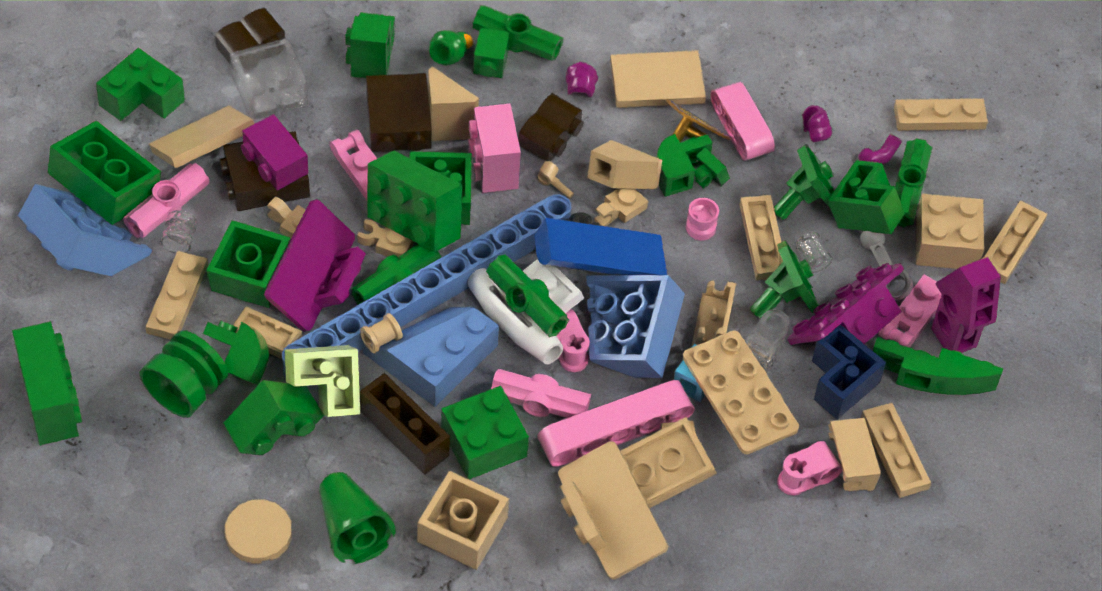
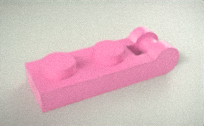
(357, 163)
(916, 313)

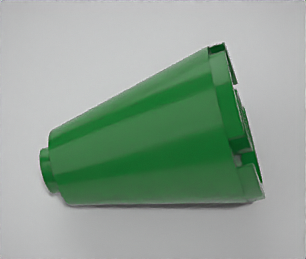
(353, 520)

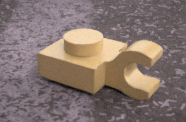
(622, 205)
(285, 216)

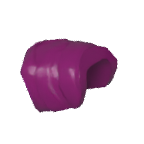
(581, 78)
(816, 123)

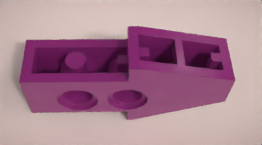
(966, 305)

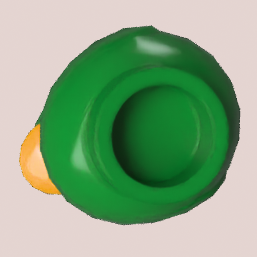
(449, 47)

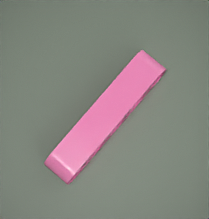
(615, 422)

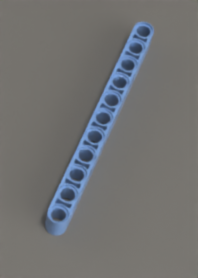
(465, 260)

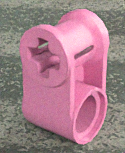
(575, 345)
(808, 469)

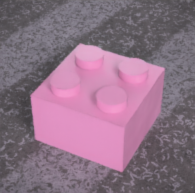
(494, 148)

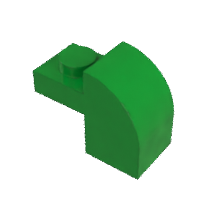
(679, 162)
(248, 349)

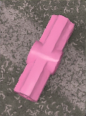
(165, 198)
(541, 394)

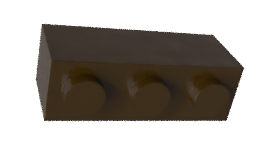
(404, 423)

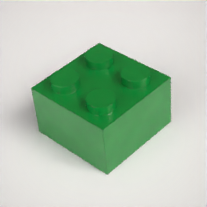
(246, 262)
(485, 432)

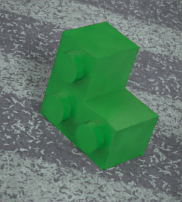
(370, 44)
(137, 82)
(454, 166)
(866, 200)
(270, 412)

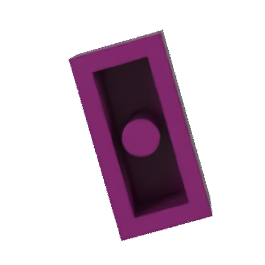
(274, 152)

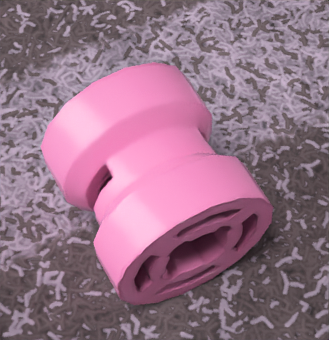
(702, 219)

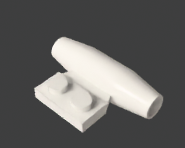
(519, 325)

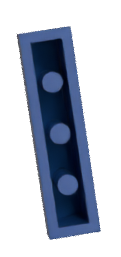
(599, 248)

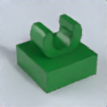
(710, 169)

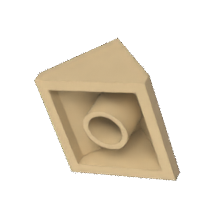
(449, 107)

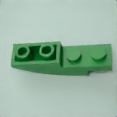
(947, 375)

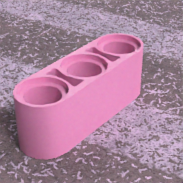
(742, 121)

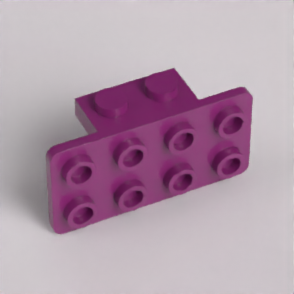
(315, 267)
(859, 307)

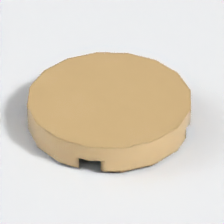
(258, 531)

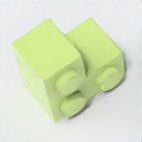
(333, 370)

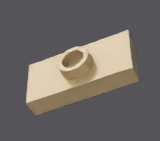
(276, 333)

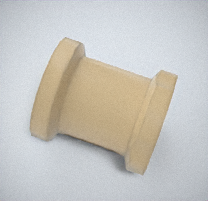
(381, 333)

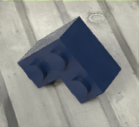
(849, 369)

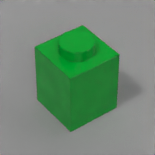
(491, 53)

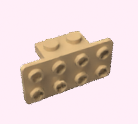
(740, 392)
(610, 510)

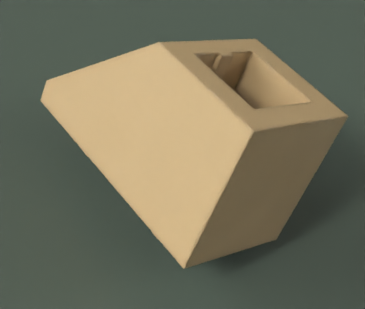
(624, 167)

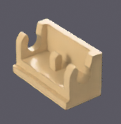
(714, 313)
(855, 454)

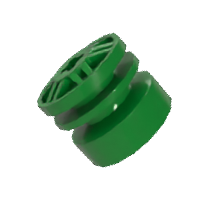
(183, 373)

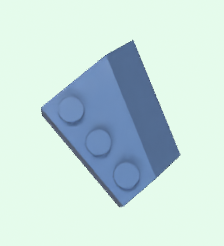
(78, 234)
(633, 322)
(439, 351)

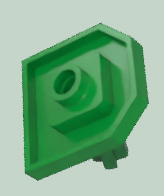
(807, 184)
(786, 283)

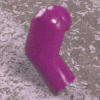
(884, 154)

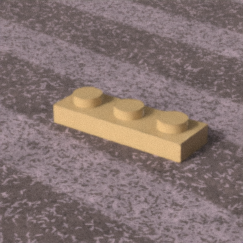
(940, 114)
(761, 234)
(1015, 239)
(176, 295)
(896, 450)

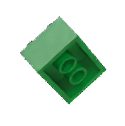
(102, 171)
(414, 201)
(48, 382)

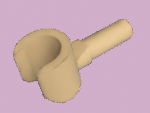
(547, 176)

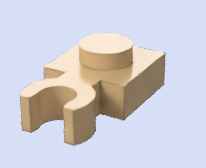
(386, 240)

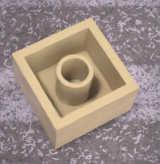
(949, 231)
(462, 520)

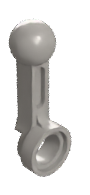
(874, 242)

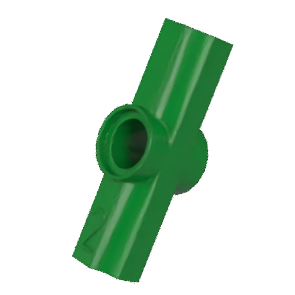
(522, 33)
(912, 170)
(392, 271)
(527, 295)

